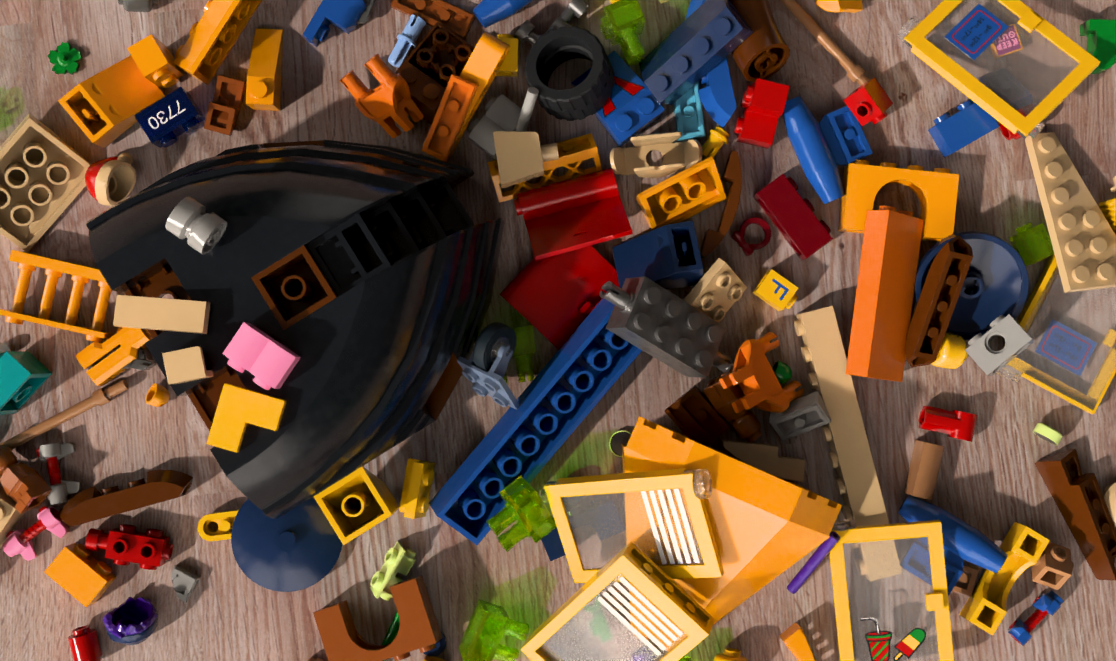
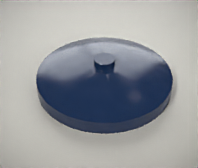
(993, 285)
(285, 551)

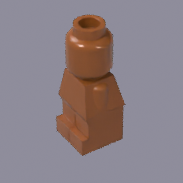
(744, 422)
(21, 482)

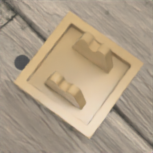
(715, 290)

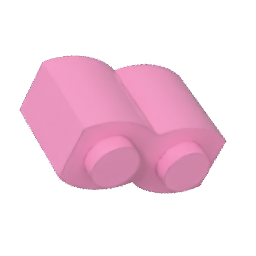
(260, 356)

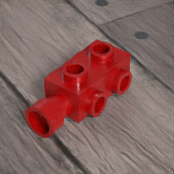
(134, 544)

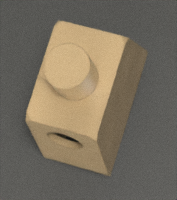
(521, 156)

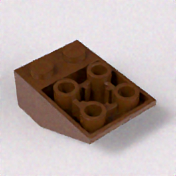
(431, 66)

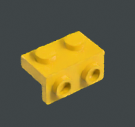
(416, 488)

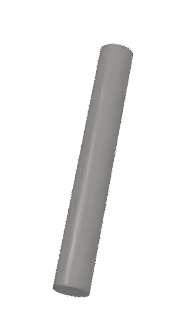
(527, 109)

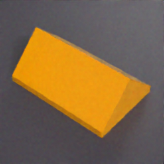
(682, 195)

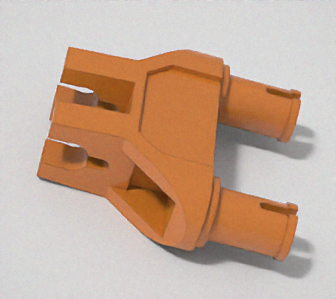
(388, 101)
(758, 379)

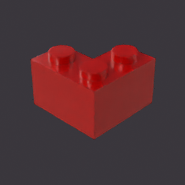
(763, 106)

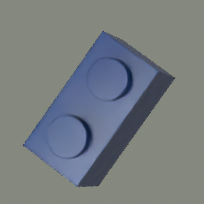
(962, 128)

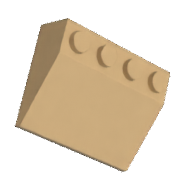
(36, 181)

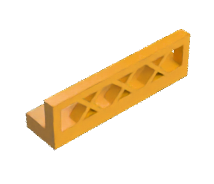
(569, 152)

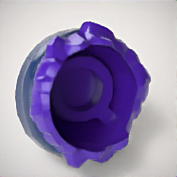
(131, 621)

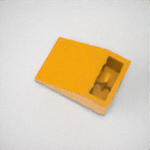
(110, 100)

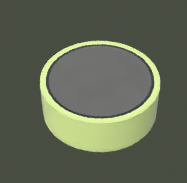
(1047, 433)
(616, 440)

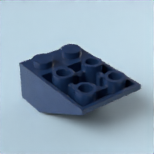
(663, 255)

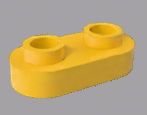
(225, 523)

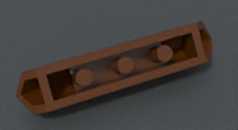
(937, 302)
(93, 505)

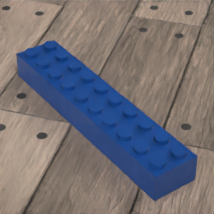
(532, 434)

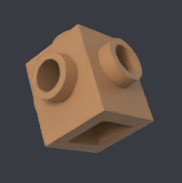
(1053, 566)

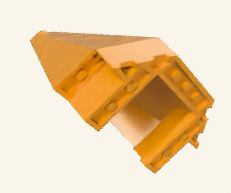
(755, 517)

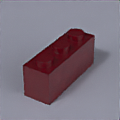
(793, 216)

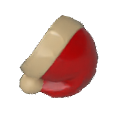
(111, 179)

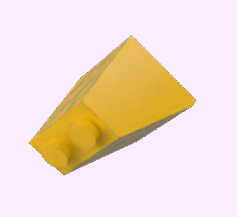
(356, 504)

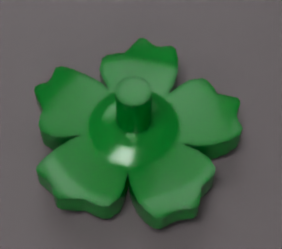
(65, 59)

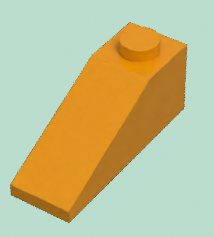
(265, 70)

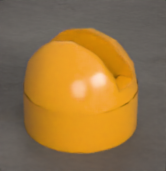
(157, 395)

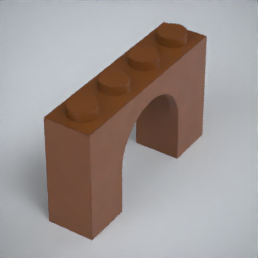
(416, 630)

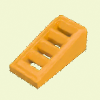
(797, 643)

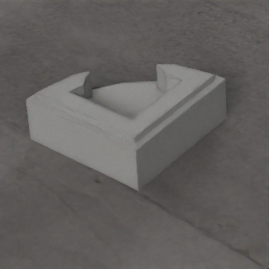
(184, 582)

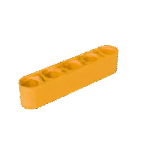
(481, 70)

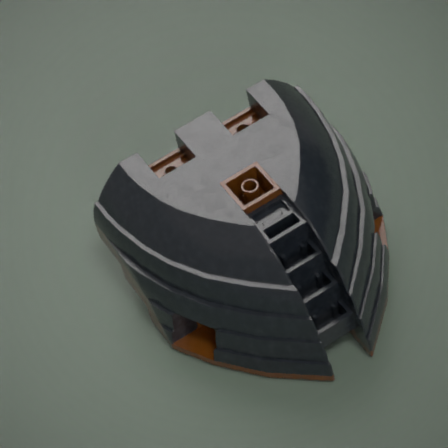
(341, 259)

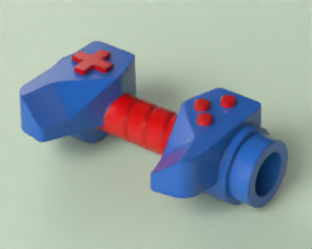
(1045, 604)

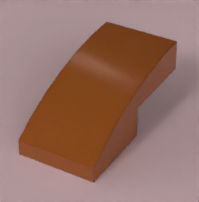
(226, 105)

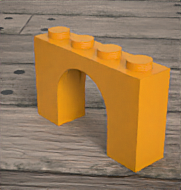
(934, 189)

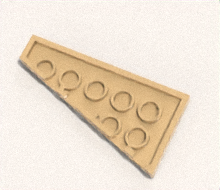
(1076, 225)

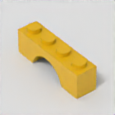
(988, 600)

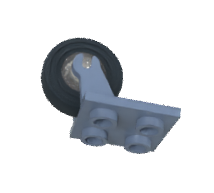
(489, 363)

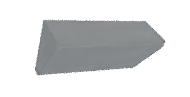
(801, 416)

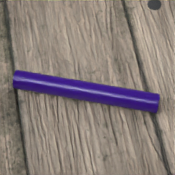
(813, 562)

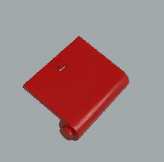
(573, 213)
(555, 288)

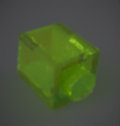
(1032, 243)

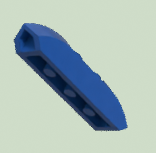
(718, 94)

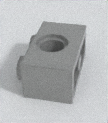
(1015, 342)

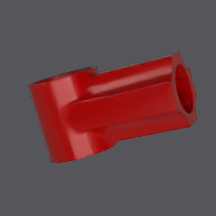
(953, 423)

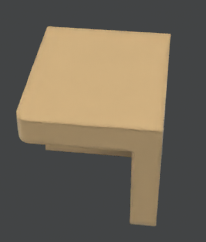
(185, 365)

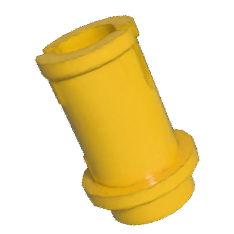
(714, 142)

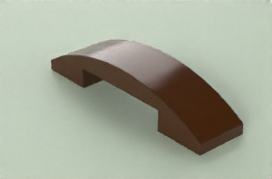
(733, 175)

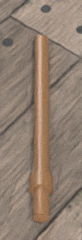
(855, 72)
(99, 397)

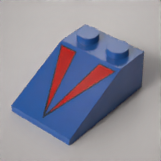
(630, 105)

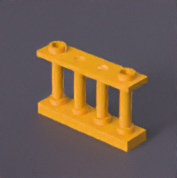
(54, 270)

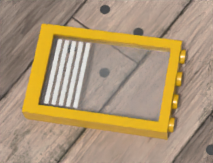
(623, 615)

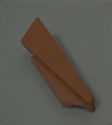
(1083, 510)

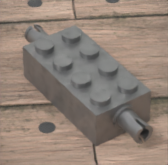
(666, 327)

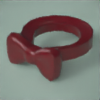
(748, 249)

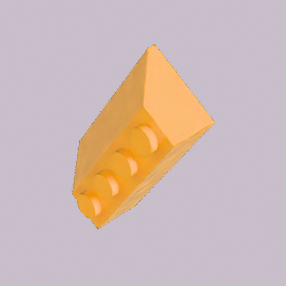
(214, 37)

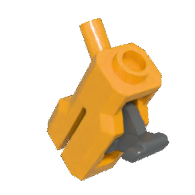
(116, 355)

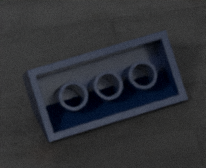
(693, 49)

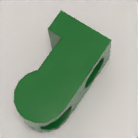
(1100, 41)

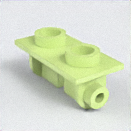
(395, 561)

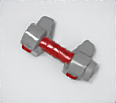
(60, 487)

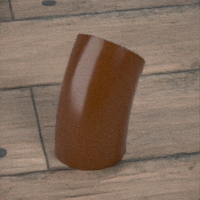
(765, 48)

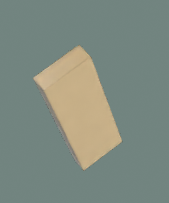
(161, 314)

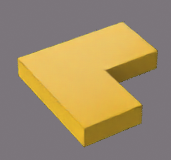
(236, 409)

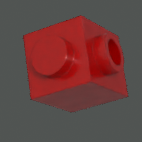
(868, 102)

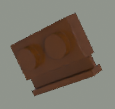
(697, 417)

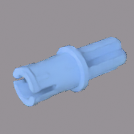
(406, 41)

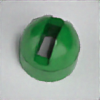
(782, 372)

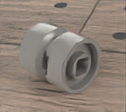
(192, 222)

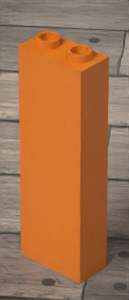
(884, 294)

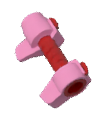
(21, 540)

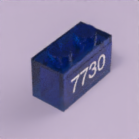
(170, 118)

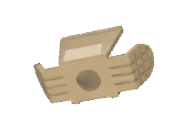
(675, 155)

